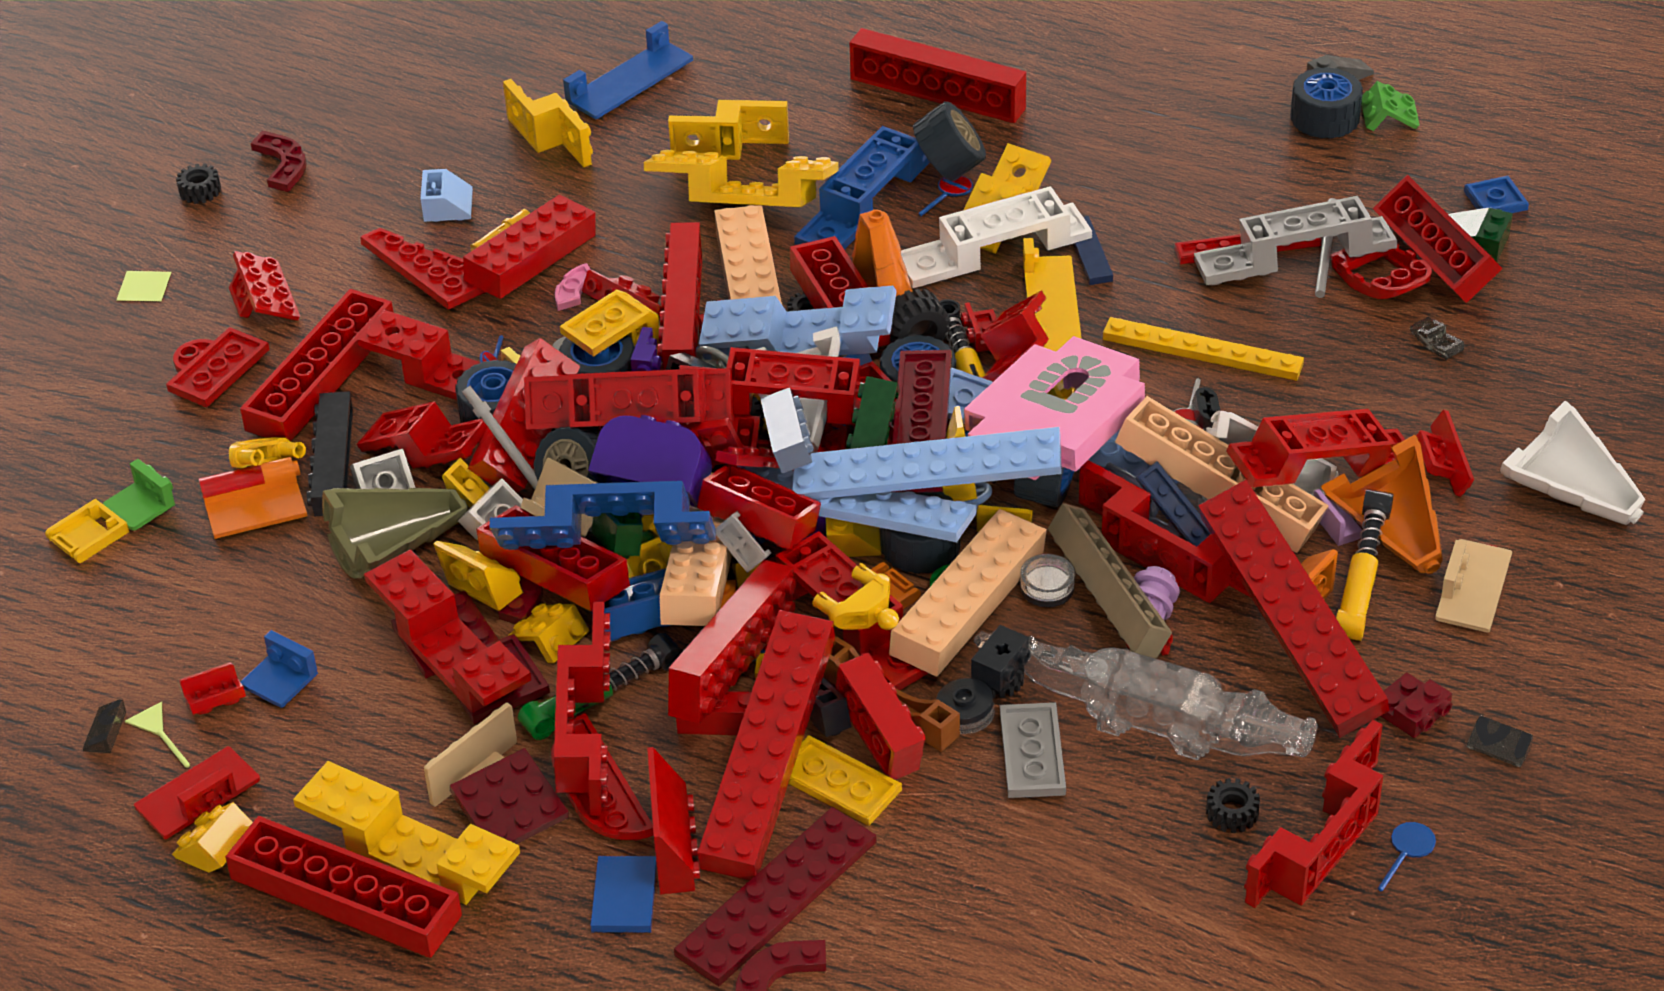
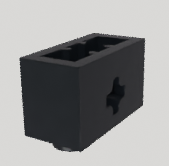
(1000, 657)

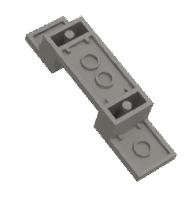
(1262, 233)

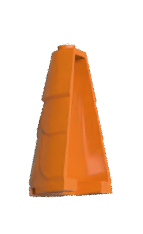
(879, 253)
(1413, 523)

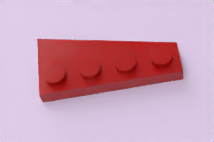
(748, 457)

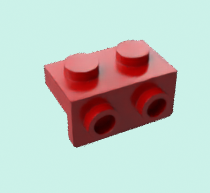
(976, 324)
(212, 689)

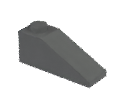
(1353, 66)

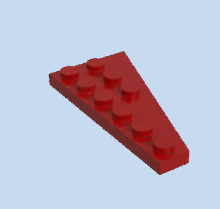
(432, 271)

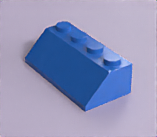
(637, 606)

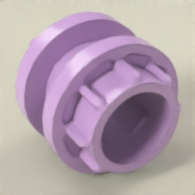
(1160, 589)

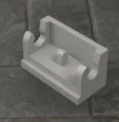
(741, 543)

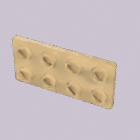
(555, 474)
(1473, 585)
(471, 753)

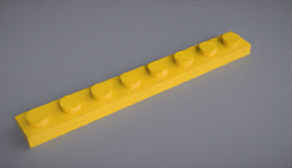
(1203, 348)

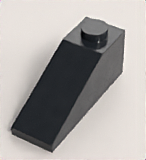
(830, 711)

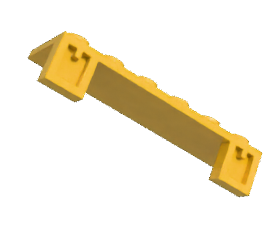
(1056, 279)

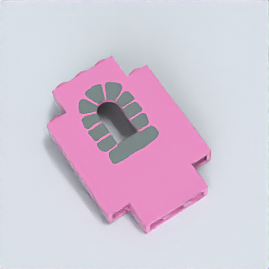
(1087, 419)

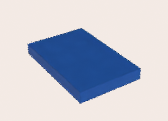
(624, 894)

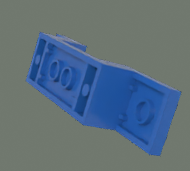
(858, 181)
(569, 501)

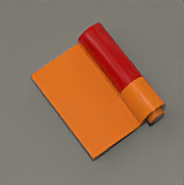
(253, 497)

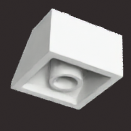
(383, 471)
(490, 505)

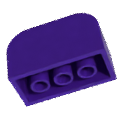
(650, 452)

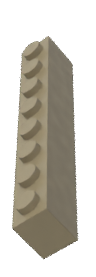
(1109, 581)

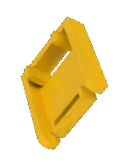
(83, 536)

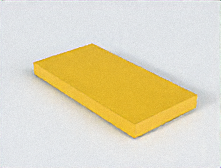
(842, 781)

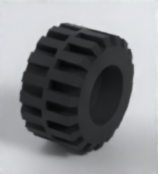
(919, 314)

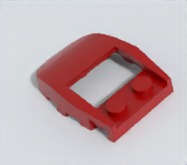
(1410, 275)

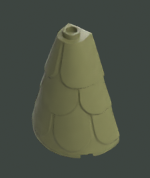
(384, 523)

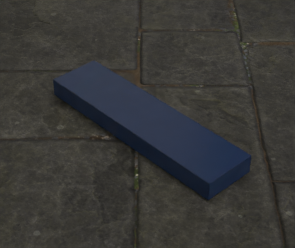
(1093, 258)
(1173, 504)

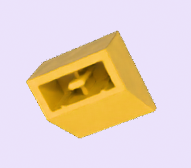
(212, 837)

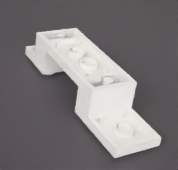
(990, 223)

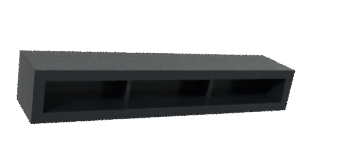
(330, 446)

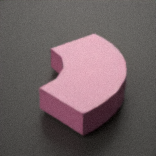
(570, 289)

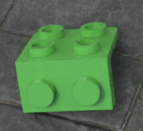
(1384, 101)
(143, 499)

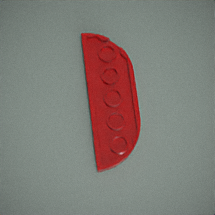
(623, 815)

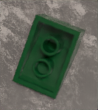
(1487, 227)

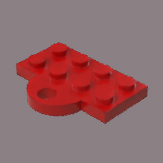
(214, 365)

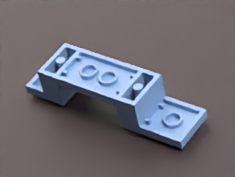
(767, 324)

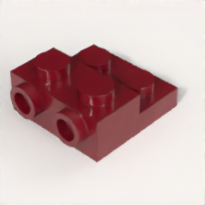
(1416, 704)

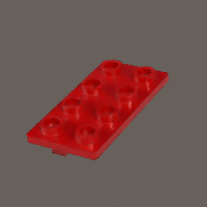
(261, 287)
(196, 791)

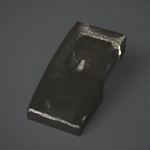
(1434, 337)

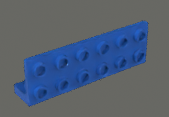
(629, 78)

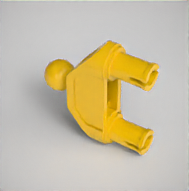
(263, 450)
(864, 606)

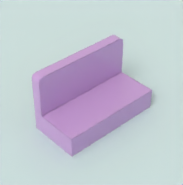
(1337, 522)

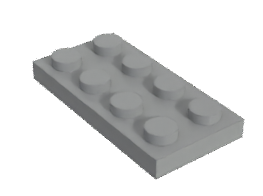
(1032, 750)

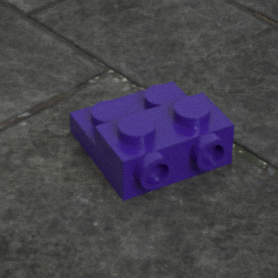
(645, 352)

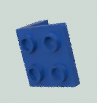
(282, 672)

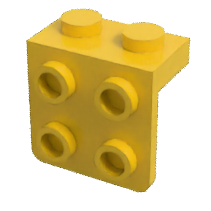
(552, 627)

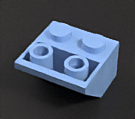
(445, 196)

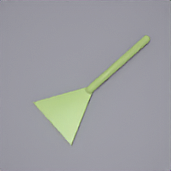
(152, 721)

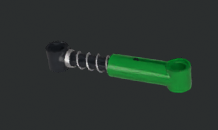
(660, 653)

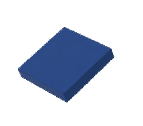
(1496, 194)

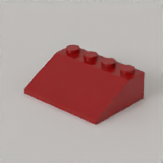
(672, 827)

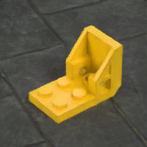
(609, 322)

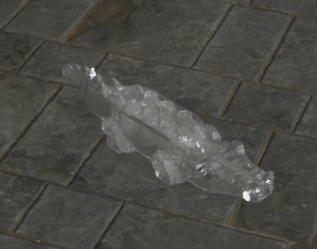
(1167, 700)

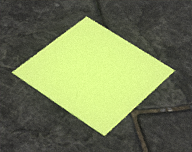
(143, 286)

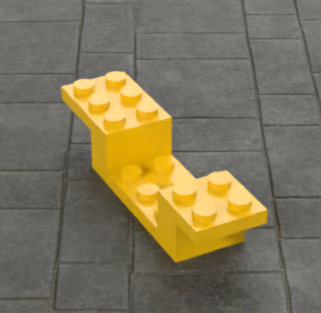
(709, 179)
(378, 830)

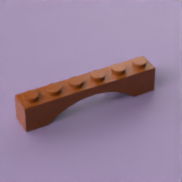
(934, 717)

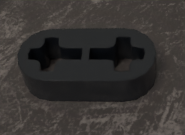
(1204, 405)

